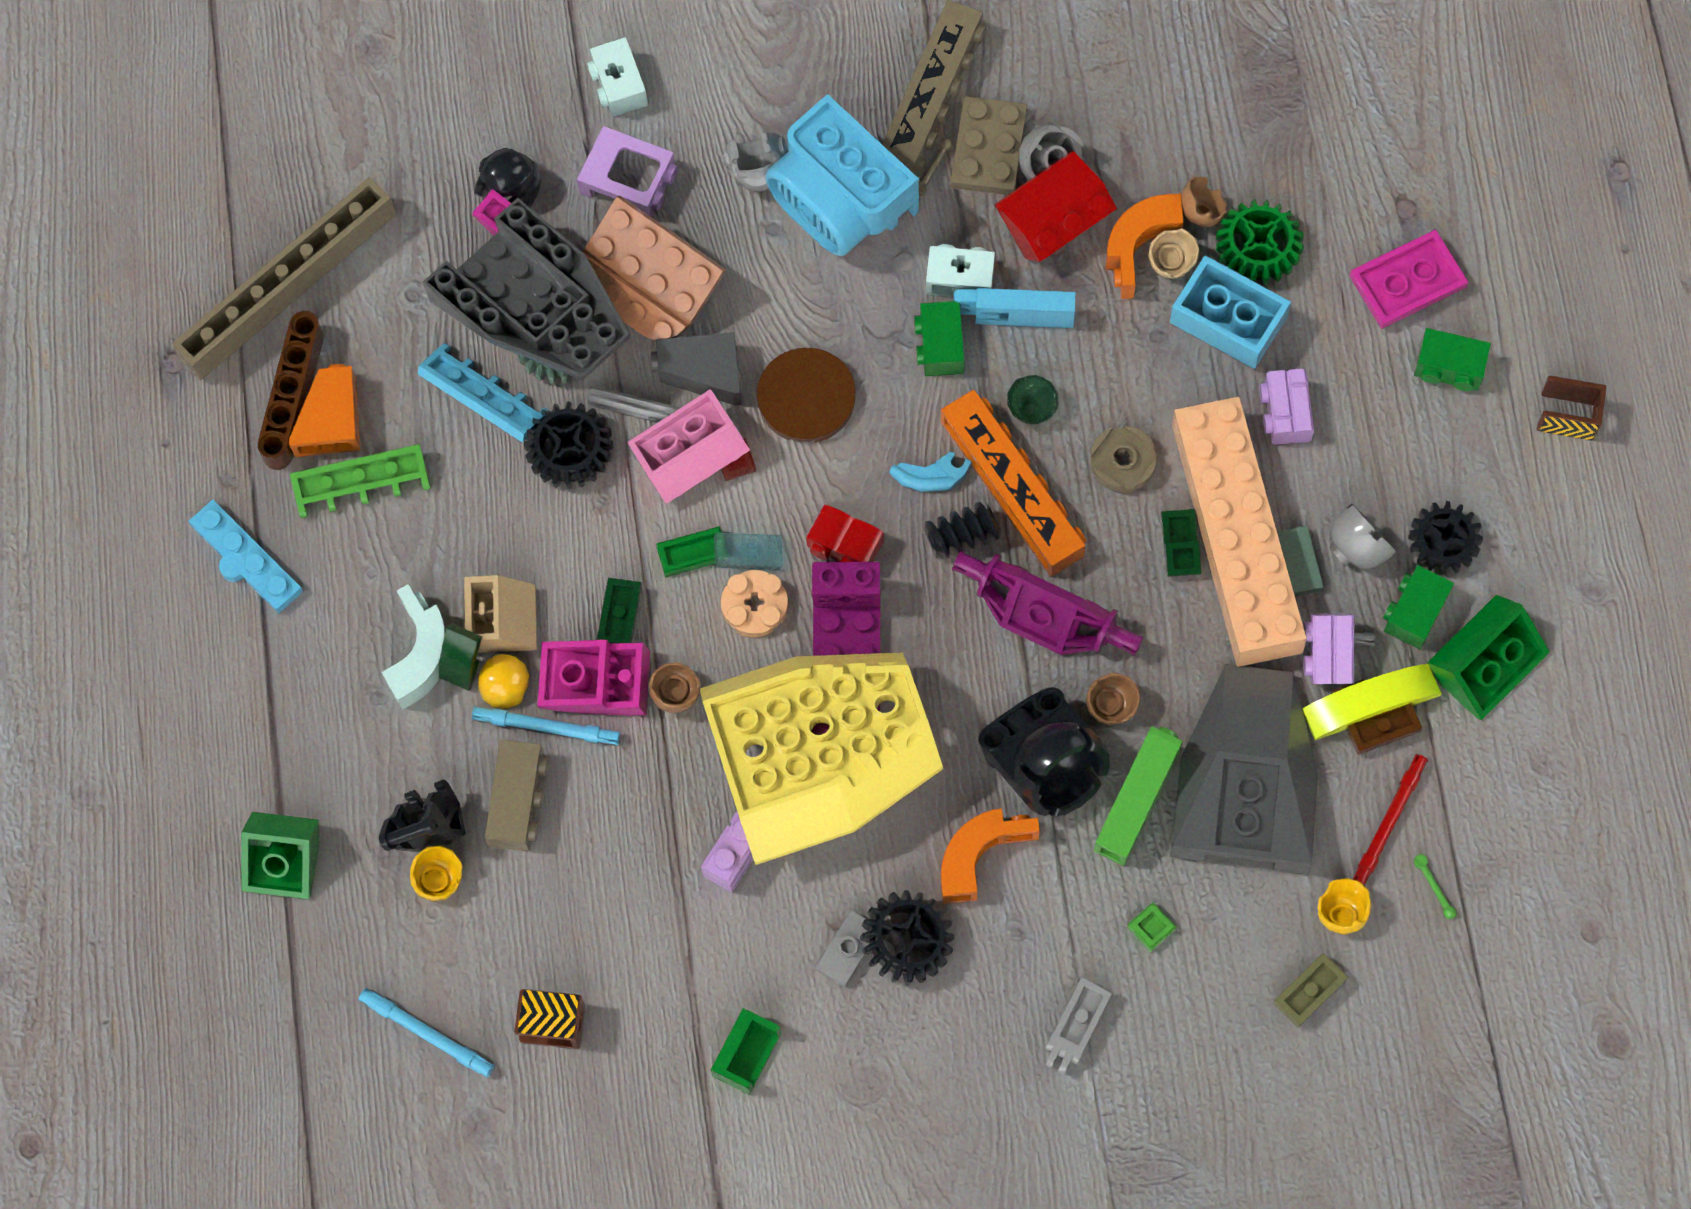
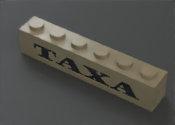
(934, 84)

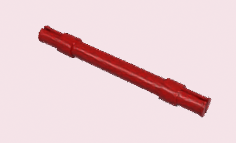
(1407, 785)

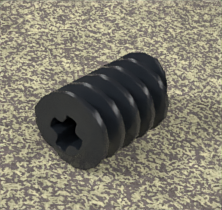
(961, 529)

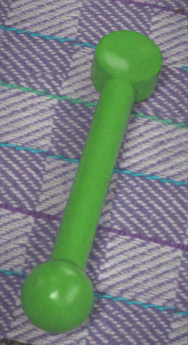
(1421, 862)

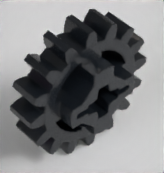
(1460, 544)

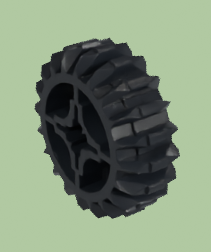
(579, 425)
(921, 940)

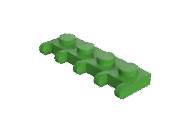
(359, 476)

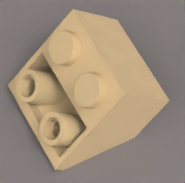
(501, 613)

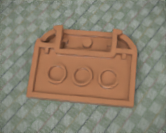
(650, 271)

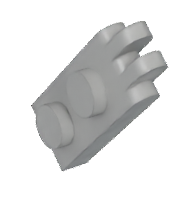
(1077, 1024)

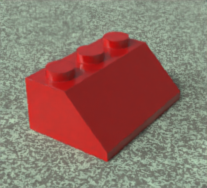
(1055, 207)

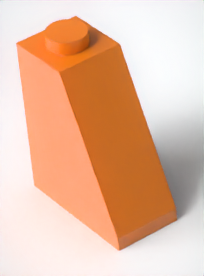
(329, 415)

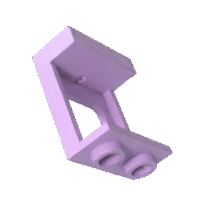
(600, 162)

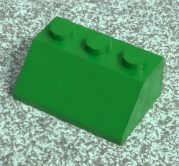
(1489, 656)

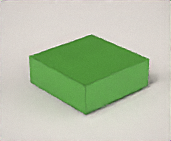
(1151, 927)

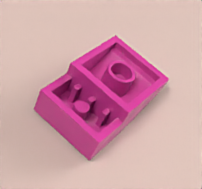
(594, 677)

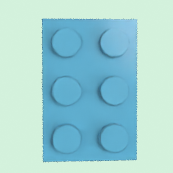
(1229, 312)

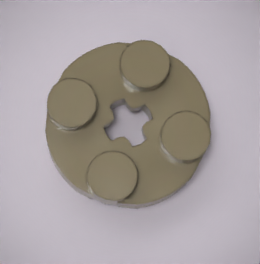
(1122, 441)

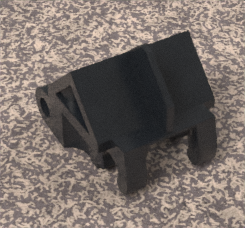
(423, 824)

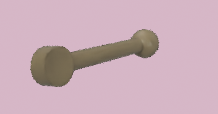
(946, 144)

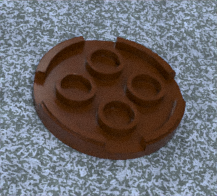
(806, 395)

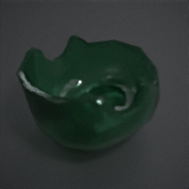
(1032, 399)

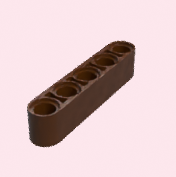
(290, 375)

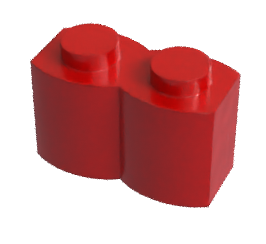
(843, 537)

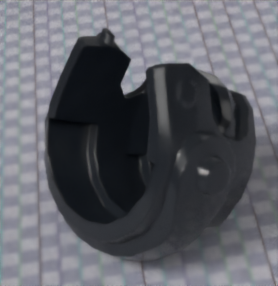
(509, 175)

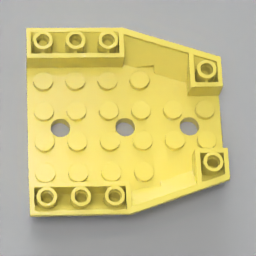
(828, 783)

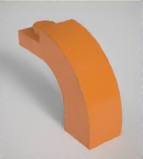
(1133, 229)
(971, 842)

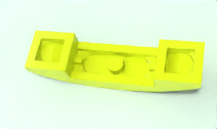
(1370, 699)

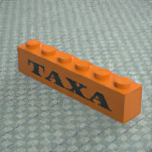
(1013, 483)

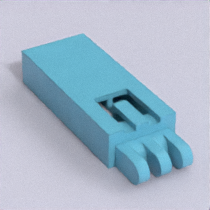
(1018, 307)

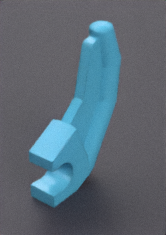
(935, 477)

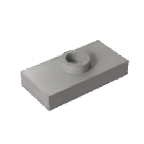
(844, 951)

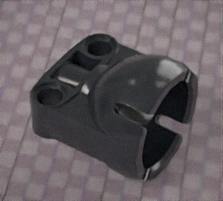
(1046, 753)

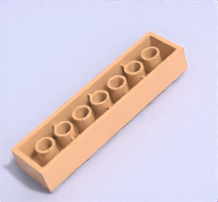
(1238, 532)

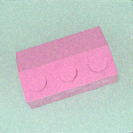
(688, 446)

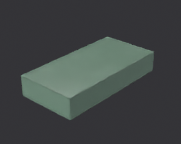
(1300, 560)

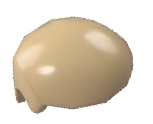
(1173, 253)

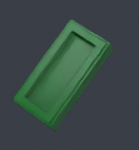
(687, 552)

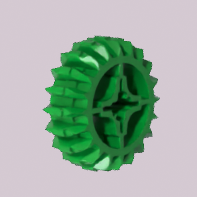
(1246, 224)

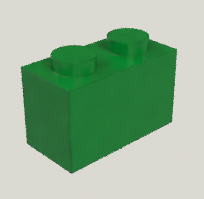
(941, 338)
(1452, 360)
(1418, 606)

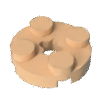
(754, 584)

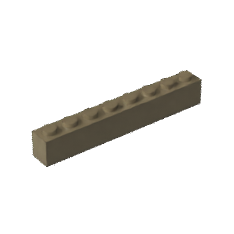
(284, 278)

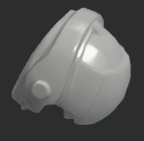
(752, 159)

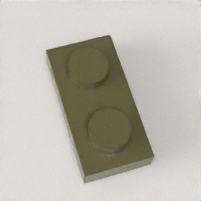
(1310, 990)

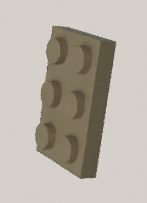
(988, 145)

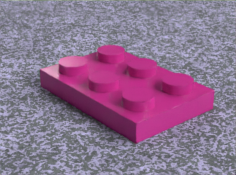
(1408, 279)

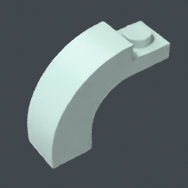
(420, 669)

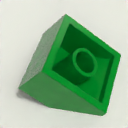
(279, 855)

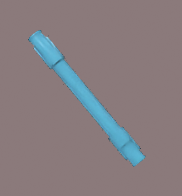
(504, 718)
(462, 1054)

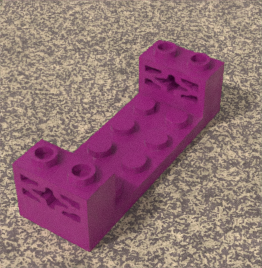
(845, 611)

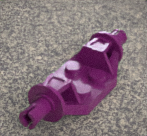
(1044, 610)

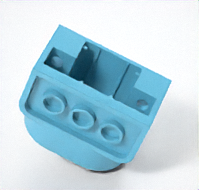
(840, 179)

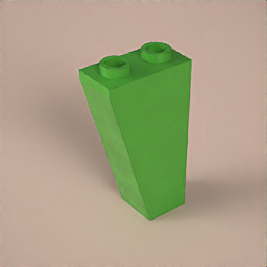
(1139, 795)

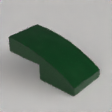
(1180, 543)
(458, 656)

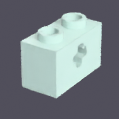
(614, 61)
(942, 268)

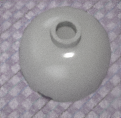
(1045, 147)
(1359, 540)

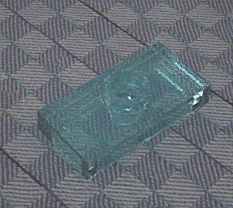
(748, 551)

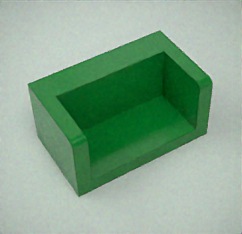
(746, 1051)

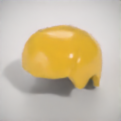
(503, 681)
(435, 873)
(1344, 906)

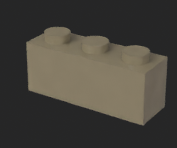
(516, 795)

